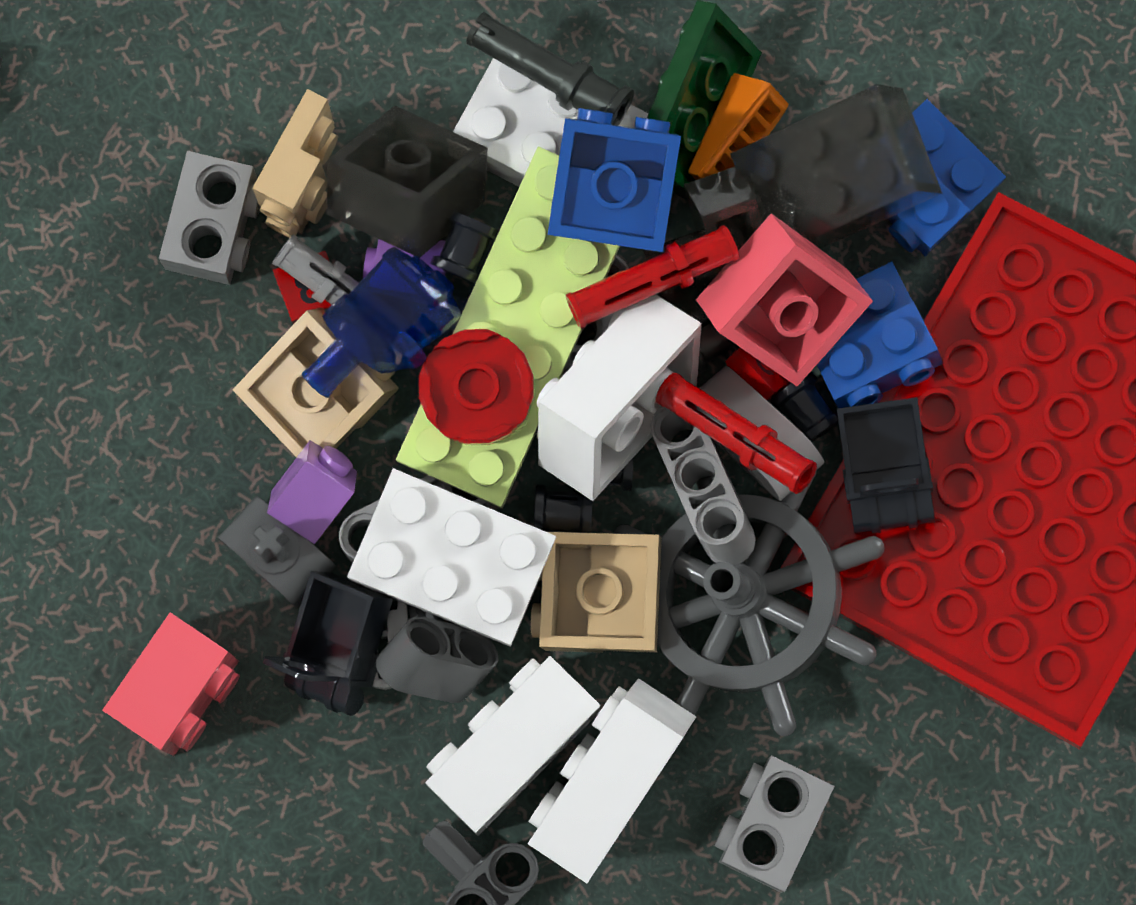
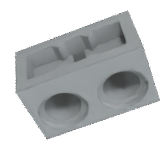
(196, 217)
(787, 830)

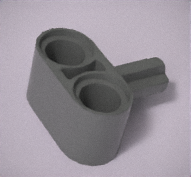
(274, 551)
(436, 658)
(475, 872)

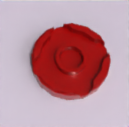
(476, 387)

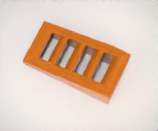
(743, 116)

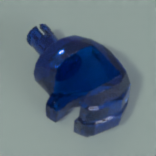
(385, 321)

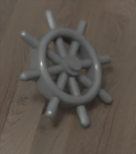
(745, 596)

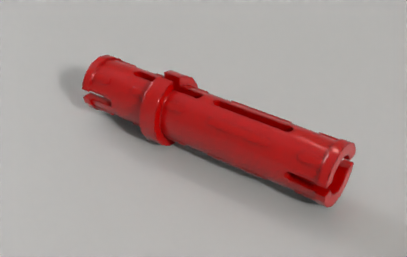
(653, 276)
(787, 468)

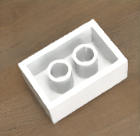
(514, 118)
(606, 401)
(451, 557)
(511, 743)
(608, 778)

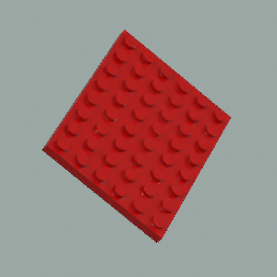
(1032, 477)

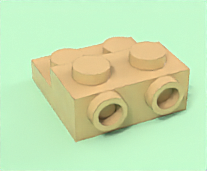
(293, 178)
(296, 410)
(599, 593)

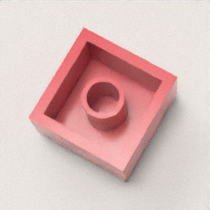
(784, 300)
(173, 686)

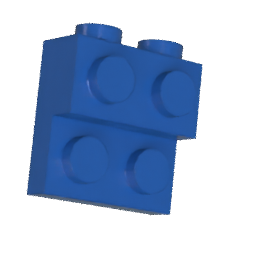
(963, 176)
(614, 181)
(882, 346)

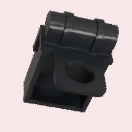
(885, 465)
(334, 642)

